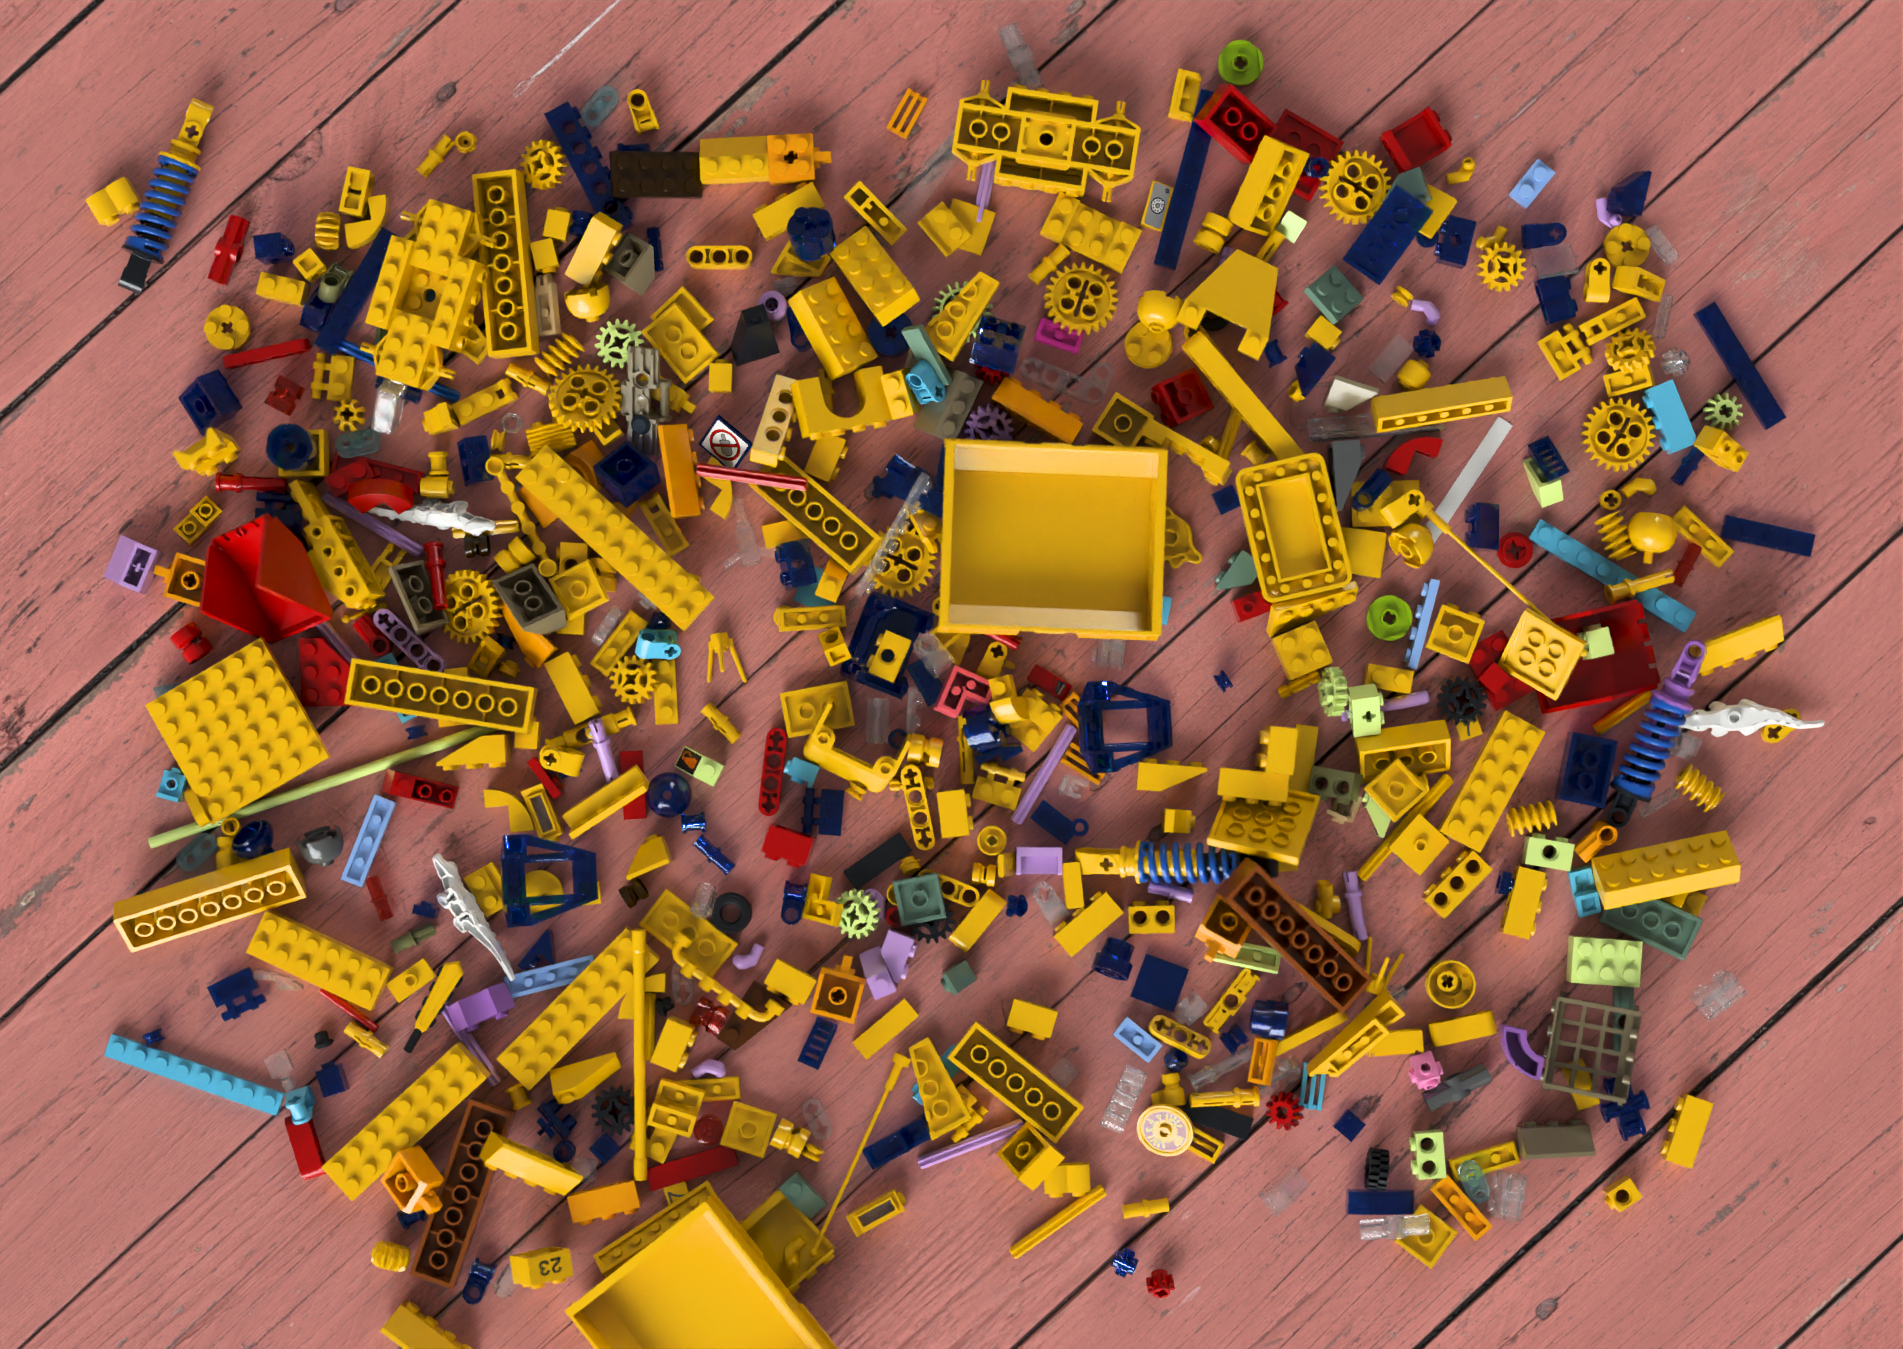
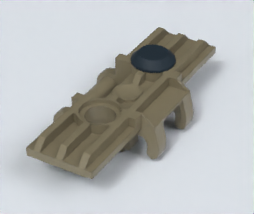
(636, 399)

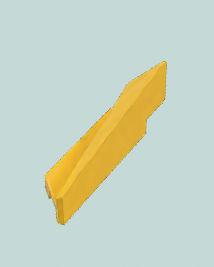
(1357, 1037)

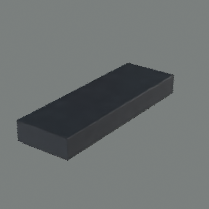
(877, 861)
(1220, 1119)

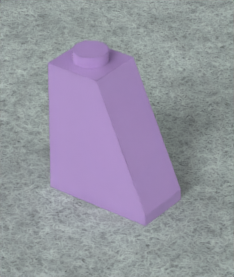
(877, 973)

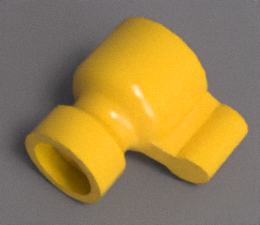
(225, 856)
(1172, 1094)

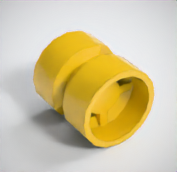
(1213, 231)
(516, 556)
(605, 573)
(925, 750)
(991, 840)
(790, 1138)

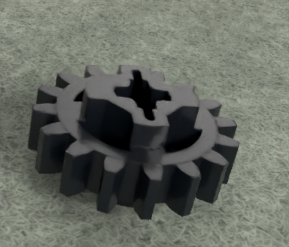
(1471, 703)
(934, 934)
(618, 1121)

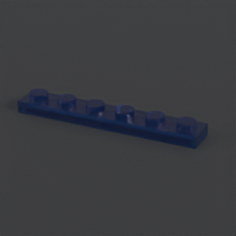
(354, 296)
(1739, 365)

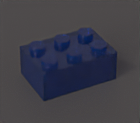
(1586, 769)

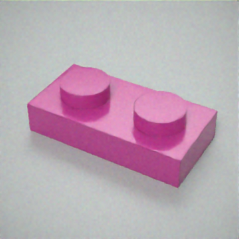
(1052, 335)

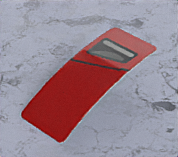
(1049, 682)

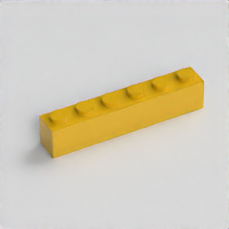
(1441, 404)

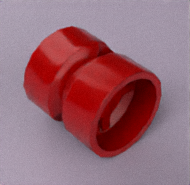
(191, 643)

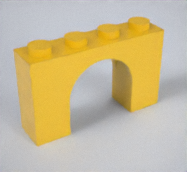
(818, 420)

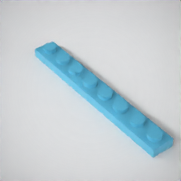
(1609, 573)
(194, 1074)

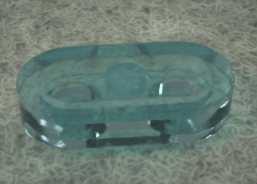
(599, 106)
(358, 444)
(197, 851)
(1474, 1183)

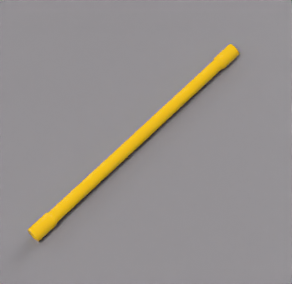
(638, 949)

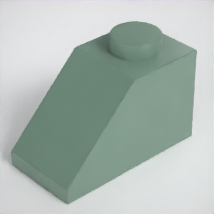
(802, 1194)

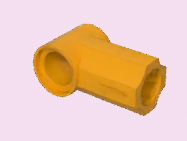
(1593, 843)

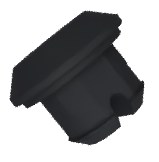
(663, 1005)
(322, 1040)

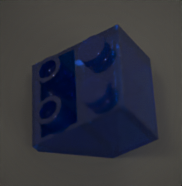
(997, 344)
(1482, 526)

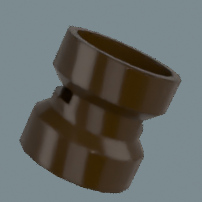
(477, 546)
(630, 896)

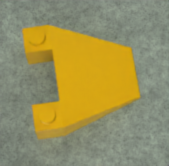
(1239, 292)

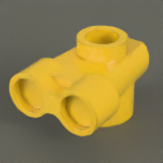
(1326, 902)

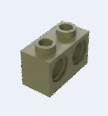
(1335, 781)

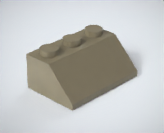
(948, 417)
(416, 595)
(531, 601)
(1555, 1139)

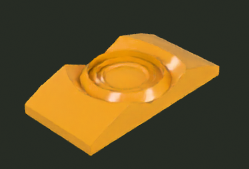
(582, 462)

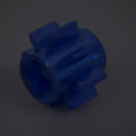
(1426, 343)
(1124, 1262)

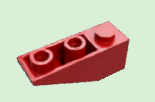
(419, 788)

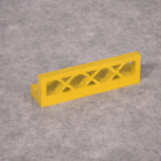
(605, 801)

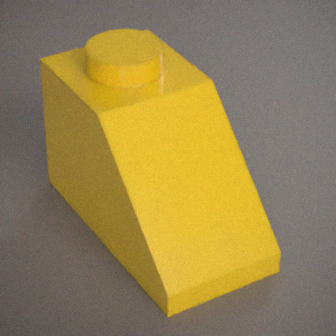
(832, 581)

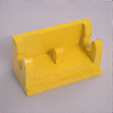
(1184, 95)

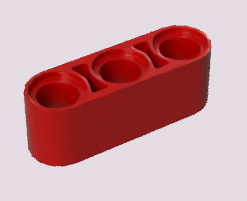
(306, 1148)

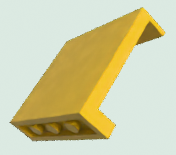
(774, 1227)

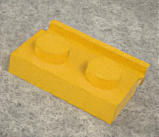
(944, 229)
(486, 887)

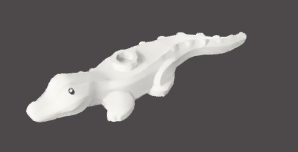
(440, 514)
(1744, 717)
(467, 912)

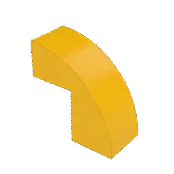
(364, 232)
(723, 504)
(518, 812)
(653, 983)

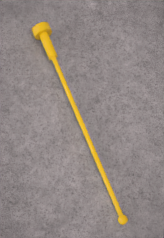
(1426, 511)
(900, 1062)

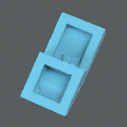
(1584, 891)

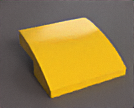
(1365, 551)
(676, 1107)

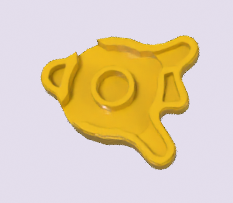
(1178, 541)

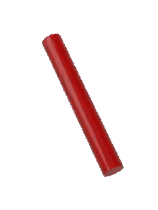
(350, 1010)

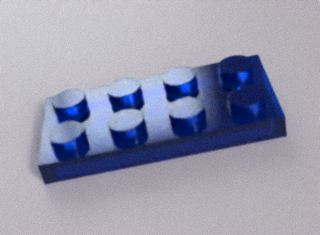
(1388, 234)

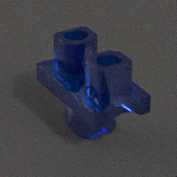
(561, 1127)

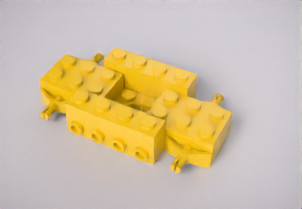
(1013, 132)
(410, 269)

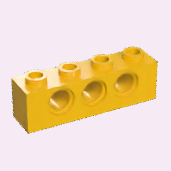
(767, 451)
(565, 553)

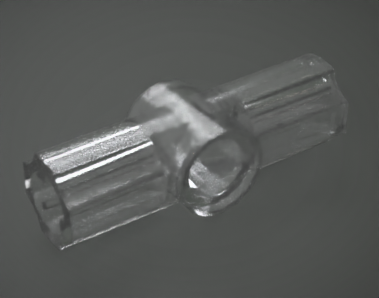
(1020, 57)
(1394, 1227)

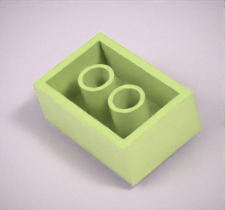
(1604, 961)

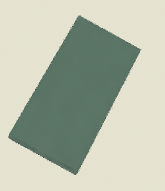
(1656, 925)

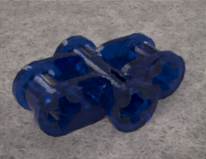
(1628, 1115)

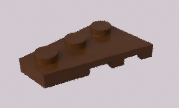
(739, 1031)

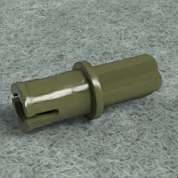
(413, 937)

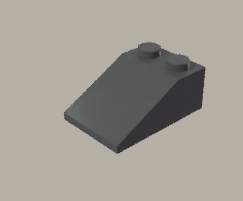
(1343, 465)

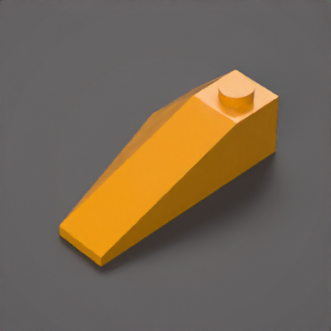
(535, 646)

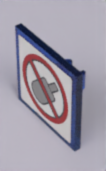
(725, 443)

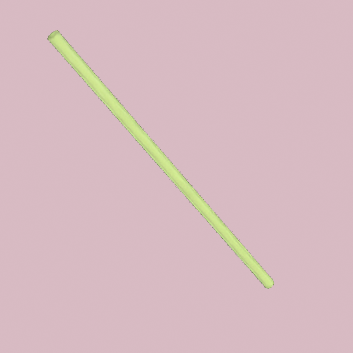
(328, 782)

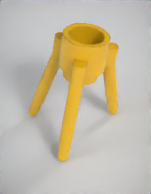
(719, 644)
(1379, 982)

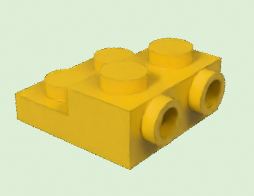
(1455, 632)
(1041, 722)

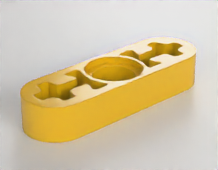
(1197, 1038)

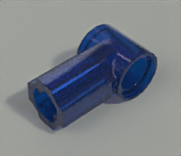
(795, 331)
(904, 467)
(1371, 489)

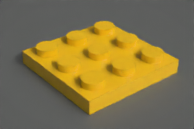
(1541, 654)

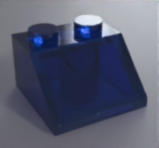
(210, 401)

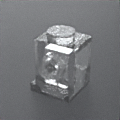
(1686, 746)
(1190, 1009)

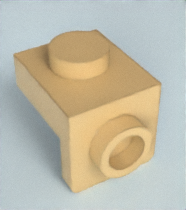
(1343, 812)

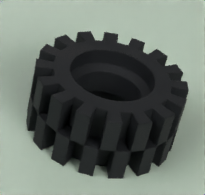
(1376, 1169)

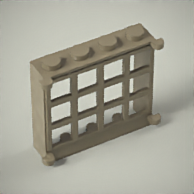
(1626, 1053)

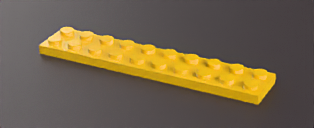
(615, 537)

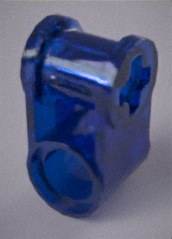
(1538, 235)
(793, 900)
(479, 1277)

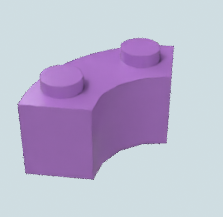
(481, 1007)
(1518, 1052)

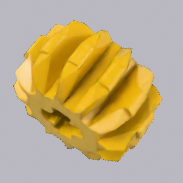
(328, 231)
(390, 1256)

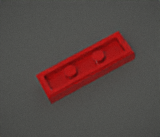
(636, 808)

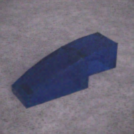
(897, 1142)
(1379, 1202)

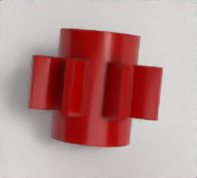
(1160, 1283)

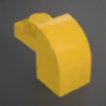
(1006, 705)

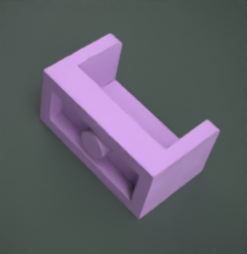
(1038, 860)

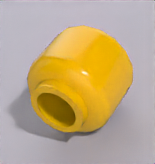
(1414, 375)

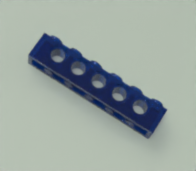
(558, 120)

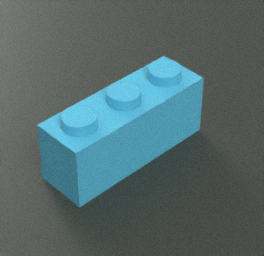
(1669, 417)

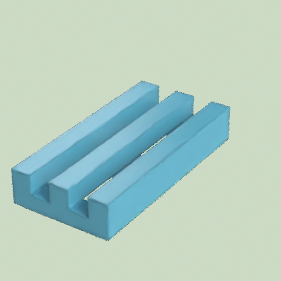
(1310, 1105)

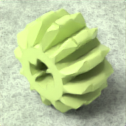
(1721, 403)

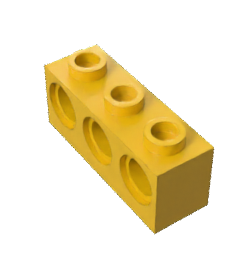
(1469, 881)

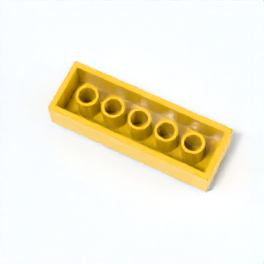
(821, 518)
(1490, 781)
(1665, 869)
(320, 959)
(1015, 1081)

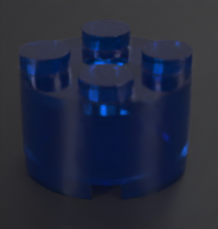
(811, 233)
(889, 346)
(278, 446)
(984, 730)

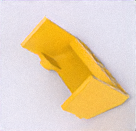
(821, 752)

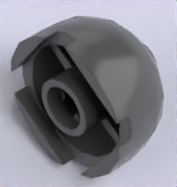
(321, 845)

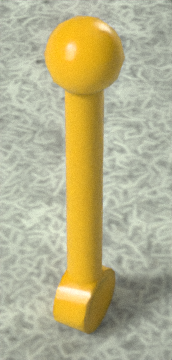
(346, 619)

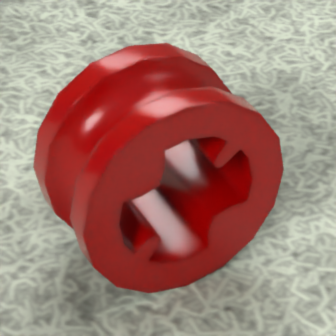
(890, 912)

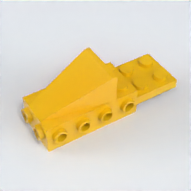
(335, 554)

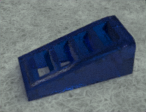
(1542, 445)
(826, 1026)

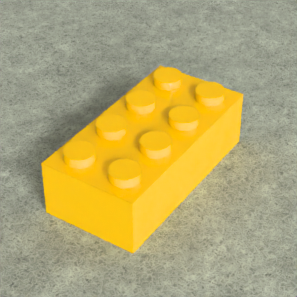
(874, 276)
(832, 328)

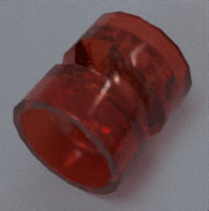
(286, 388)
(709, 1016)

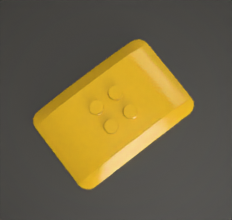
(1293, 527)

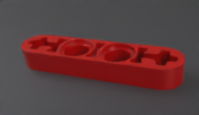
(266, 353)
(769, 771)

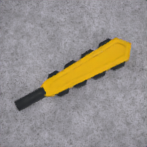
(441, 991)

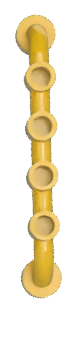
(496, 466)
(725, 995)

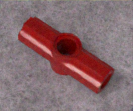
(229, 250)

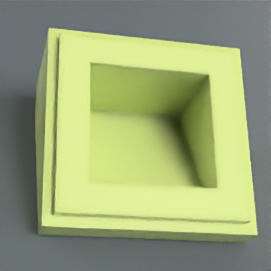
(1291, 226)

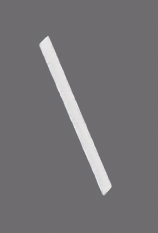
(1470, 474)

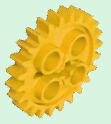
(1364, 168)
(1100, 305)
(585, 398)
(1634, 446)
(891, 580)
(477, 624)

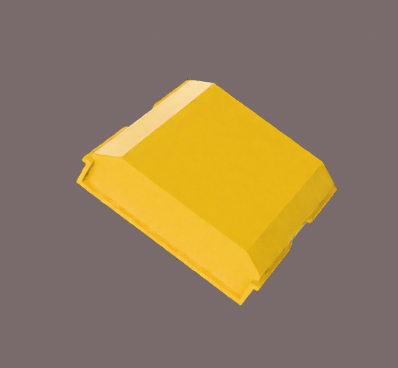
(1053, 539)
(697, 1290)

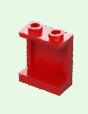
(1416, 140)

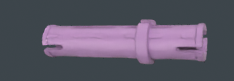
(601, 743)
(1354, 900)

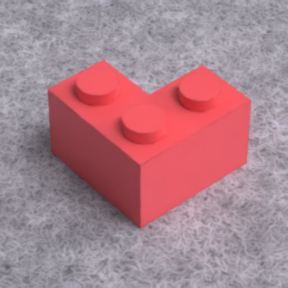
(960, 686)

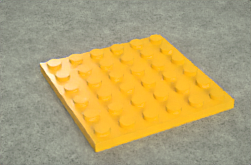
(238, 730)

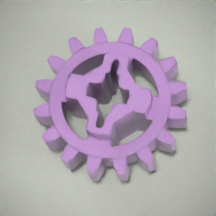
(981, 425)

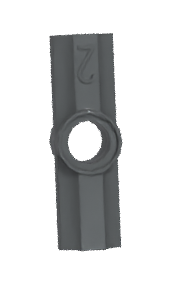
(1456, 1087)

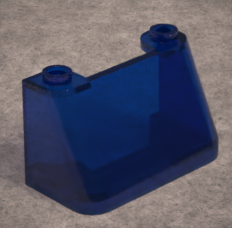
(878, 615)

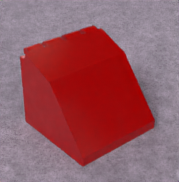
(262, 582)
(1610, 675)

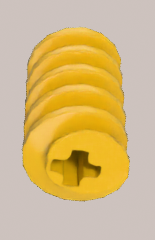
(559, 354)
(1615, 536)
(1699, 787)
(1530, 817)

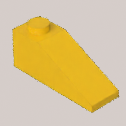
(874, 212)
(578, 1079)

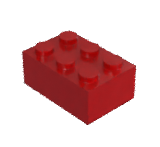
(1235, 123)
(788, 845)

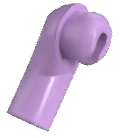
(1605, 216)
(1428, 308)
(881, 901)
(749, 960)
(709, 1066)

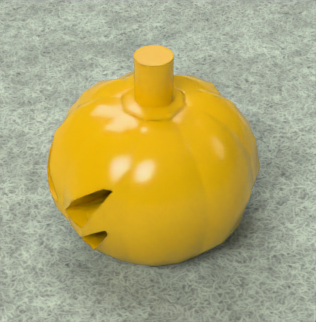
(1651, 533)

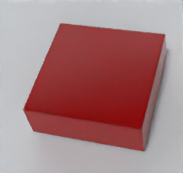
(1494, 678)

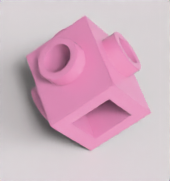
(1425, 1070)

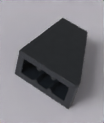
(753, 336)

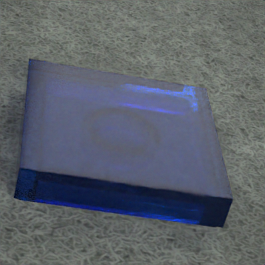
(1159, 982)

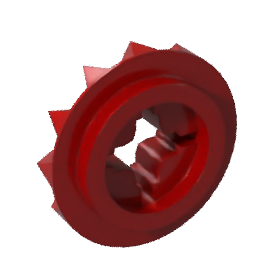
(1523, 556)

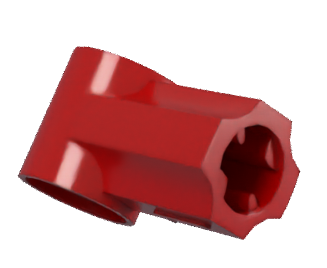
(372, 634)

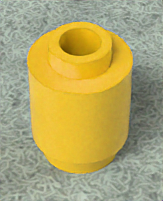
(437, 487)

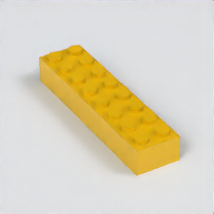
(510, 283)
(441, 695)
(209, 900)
(574, 1011)
(406, 1120)

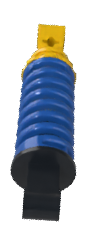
(176, 168)
(1168, 863)

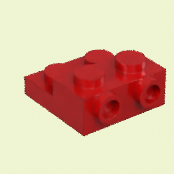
(1181, 398)

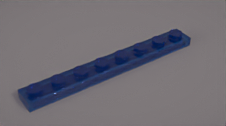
(1184, 191)

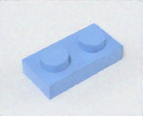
(1531, 183)
(1137, 1039)

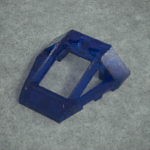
(1090, 722)
(513, 882)

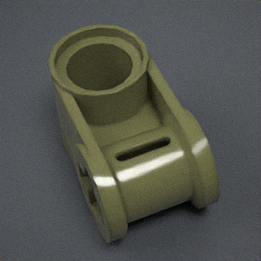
(334, 283)

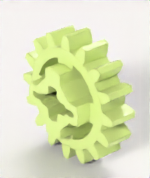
(610, 348)
(1333, 691)
(864, 908)

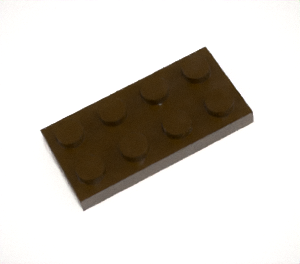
(655, 175)

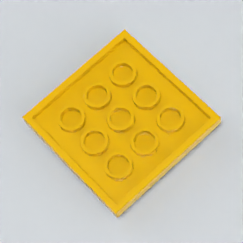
(1264, 828)

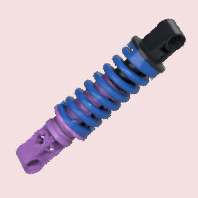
(1656, 736)

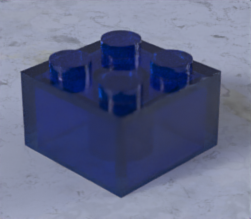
(627, 474)

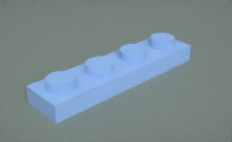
(1418, 633)
(369, 840)
(547, 976)

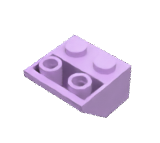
(133, 564)
(895, 952)

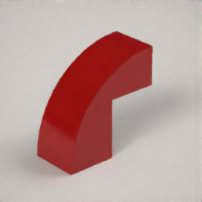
(1400, 458)
(372, 492)

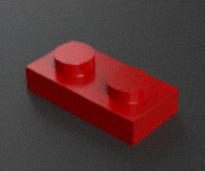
(341, 479)
(552, 785)

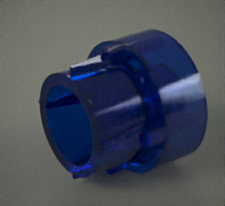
(1114, 959)
(1269, 1019)

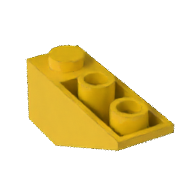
(1162, 776)

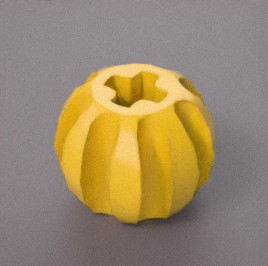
(345, 409)

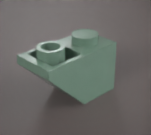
(1413, 182)
(1239, 574)
(958, 977)

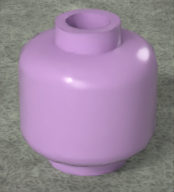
(771, 298)

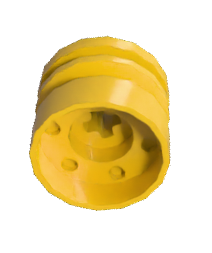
(1461, 994)

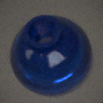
(680, 792)
(254, 840)

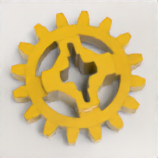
(543, 164)
(1493, 273)
(1630, 350)
(624, 678)

